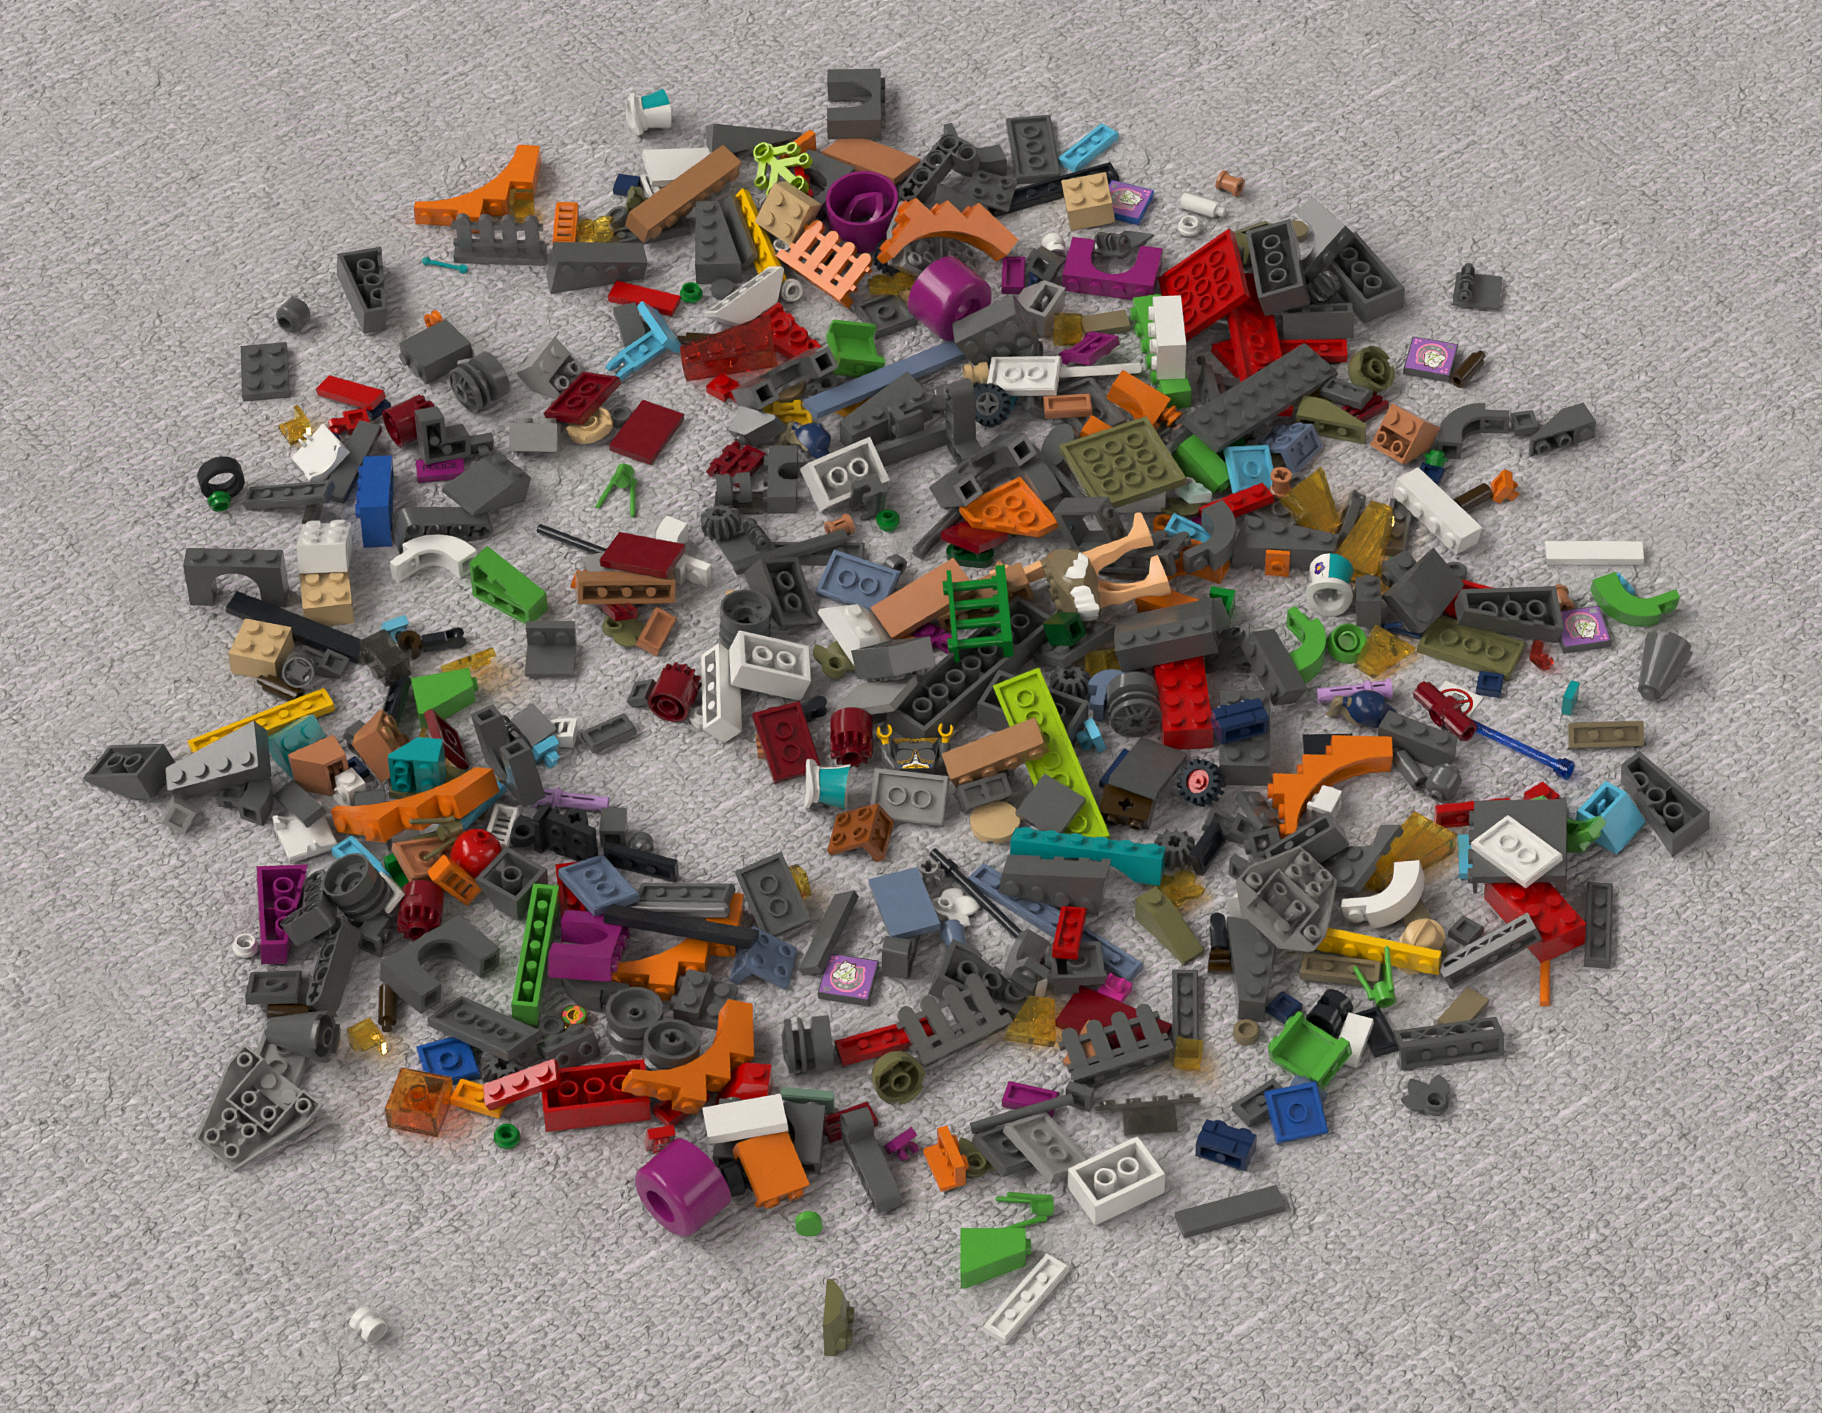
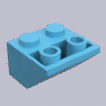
(1618, 811)

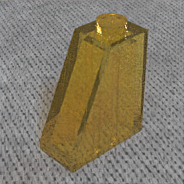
(1312, 503)

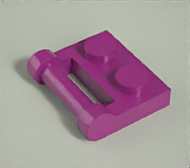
(1090, 349)

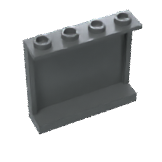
(1542, 817)

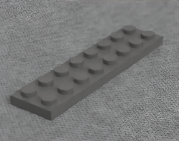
(1259, 398)

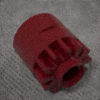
(401, 419)
(674, 692)
(851, 736)
(420, 908)

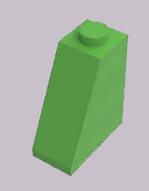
(1202, 465)
(443, 693)
(991, 1253)

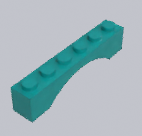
(1138, 861)

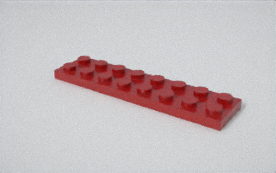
(1254, 337)

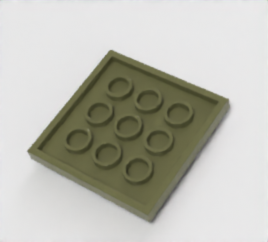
(1123, 463)

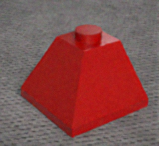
(748, 1082)

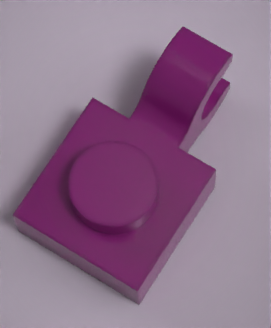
(937, 636)

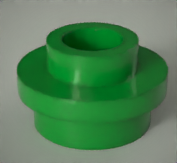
(691, 292)
(1436, 458)
(219, 501)
(888, 520)
(504, 1131)

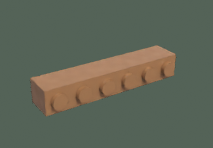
(682, 193)

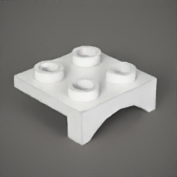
(320, 454)
(302, 841)

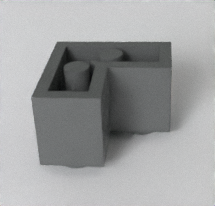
(439, 442)

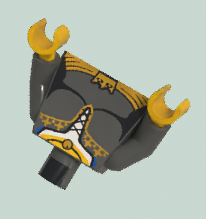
(915, 754)

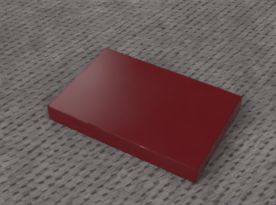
(583, 398)
(646, 432)
(642, 555)
(785, 741)

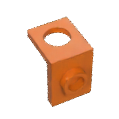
(1277, 563)

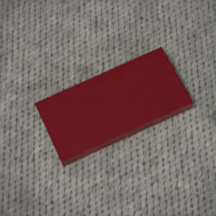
(1096, 1006)

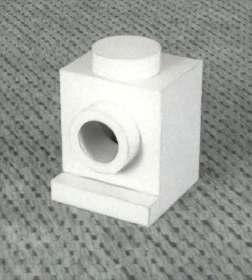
(346, 786)
(1326, 800)

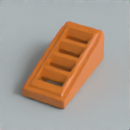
(565, 221)
(444, 869)

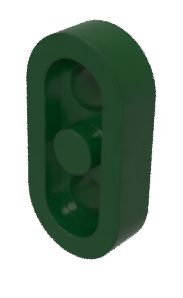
(968, 558)

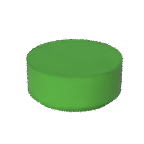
(808, 1223)

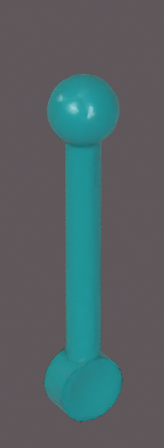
(462, 268)

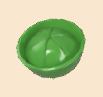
(1346, 643)

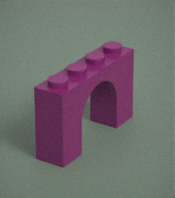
(1082, 277)
(598, 954)

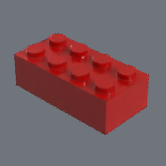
(1184, 704)
(1551, 914)
(594, 1097)

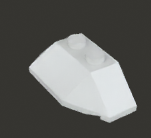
(750, 299)
(853, 627)

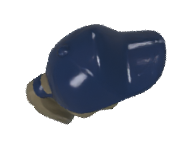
(809, 436)
(1361, 708)

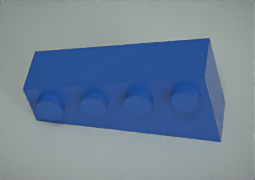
(375, 500)

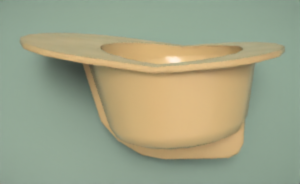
(1424, 934)

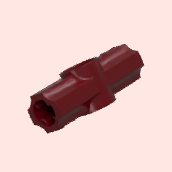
(1445, 711)

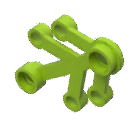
(765, 154)

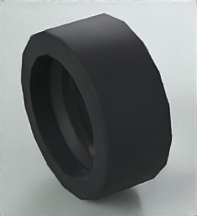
(218, 466)

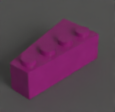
(278, 895)

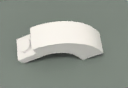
(433, 551)
(687, 567)
(1393, 902)

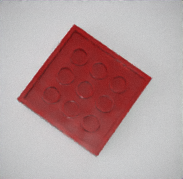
(1208, 283)

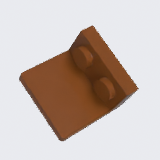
(862, 827)

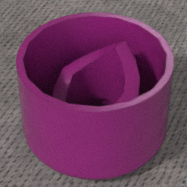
(856, 197)
(946, 295)
(682, 1188)

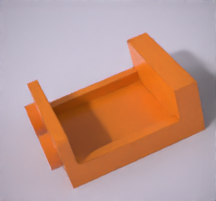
(772, 1168)

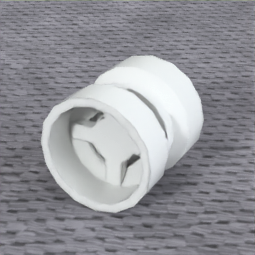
(1056, 244)
(365, 1322)

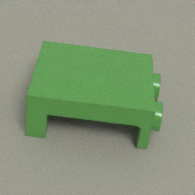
(853, 348)
(1308, 1051)

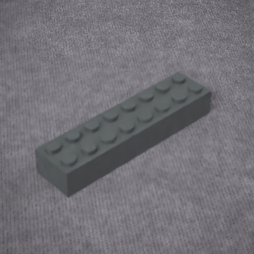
(956, 687)

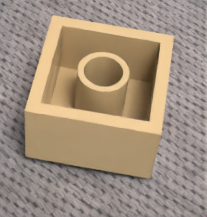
(1088, 201)
(787, 212)
(327, 598)
(260, 649)

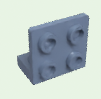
(1295, 442)
(767, 959)

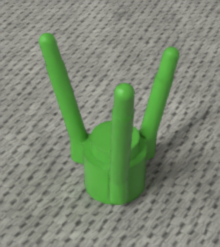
(622, 478)
(1384, 990)
(1040, 1204)

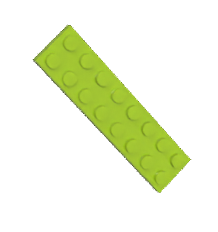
(1027, 698)

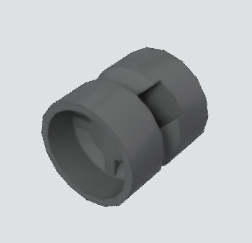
(725, 488)
(298, 669)

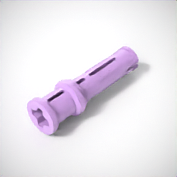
(1328, 694)
(573, 800)

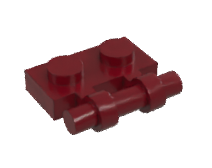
(743, 460)

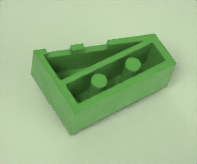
(506, 587)

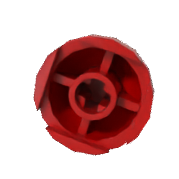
(475, 850)

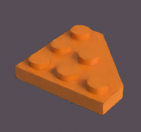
(1011, 510)

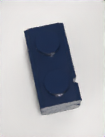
(1239, 720)
(1226, 1144)

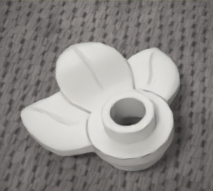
(955, 906)

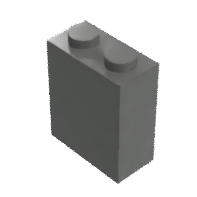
(434, 351)

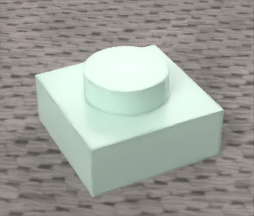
(1195, 493)

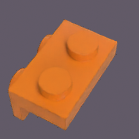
(945, 1160)

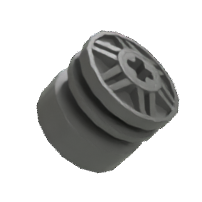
(479, 381)
(745, 612)
(1134, 704)
(356, 887)
(808, 1044)

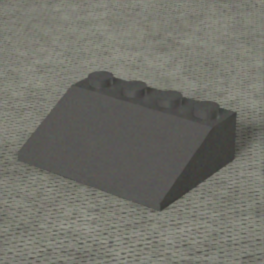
(1166, 635)

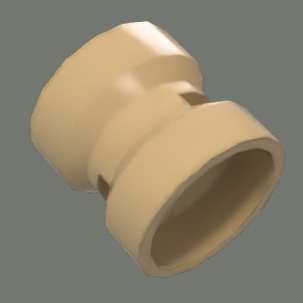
(978, 374)

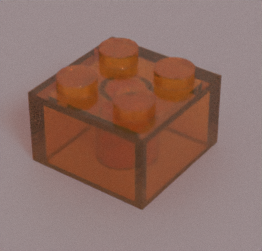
(419, 1102)

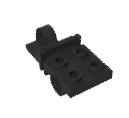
(565, 834)

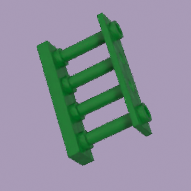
(1000, 620)

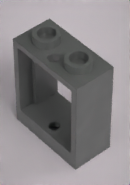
(1069, 514)

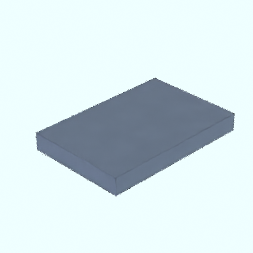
(856, 581)
(598, 884)
(904, 903)

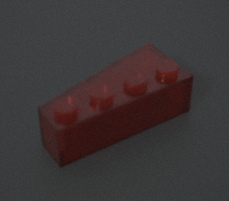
(731, 351)

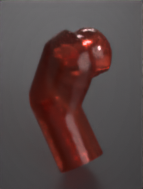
(1537, 658)

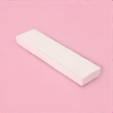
(1105, 369)
(1594, 553)
(1025, 1299)

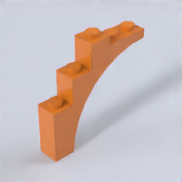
(489, 199)
(971, 226)
(1342, 760)
(386, 819)
(662, 971)
(710, 1072)

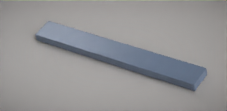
(872, 383)
(1046, 919)

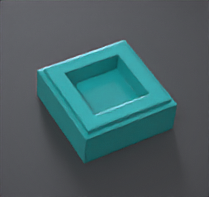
(1570, 697)

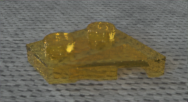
(890, 285)
(1381, 652)
(475, 660)
(1034, 1023)

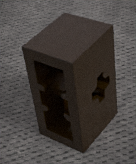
(1117, 799)

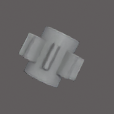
(930, 873)

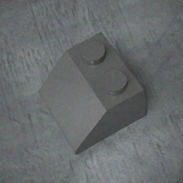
(510, 882)

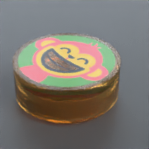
(574, 1015)

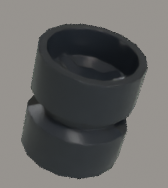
(1330, 1011)
(735, 1178)

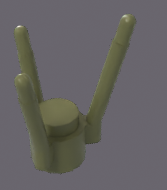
(634, 198)
(448, 831)

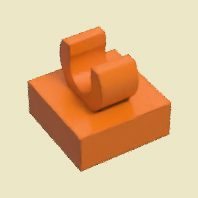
(1504, 487)

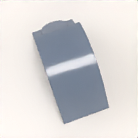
(1097, 692)

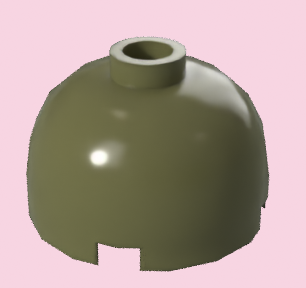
(1371, 369)
(897, 1077)

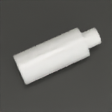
(1201, 205)

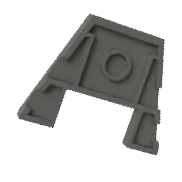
(1357, 863)

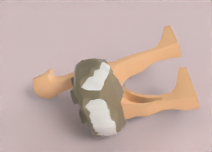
(1076, 581)

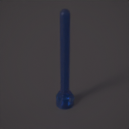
(1562, 767)

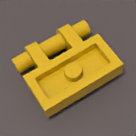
(789, 412)

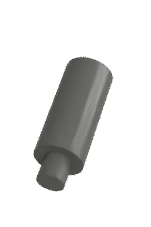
(1408, 769)

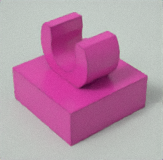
(1116, 988)

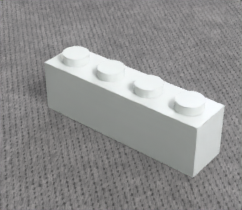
(1437, 511)
(720, 699)

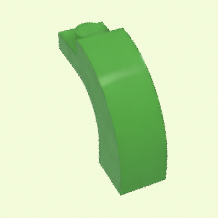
(1630, 609)
(1312, 635)
(1581, 833)

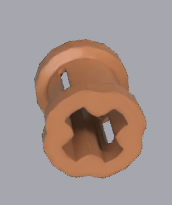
(1230, 183)
(1280, 481)
(842, 523)
(1564, 601)

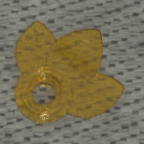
(595, 230)
(1180, 887)

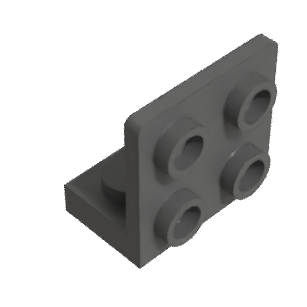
(550, 648)

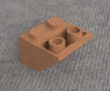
(1404, 435)
(378, 740)
(317, 766)

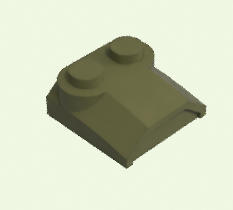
(836, 1320)

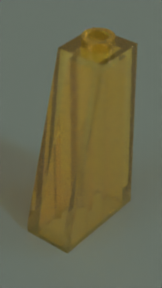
(1369, 540)
(1420, 841)

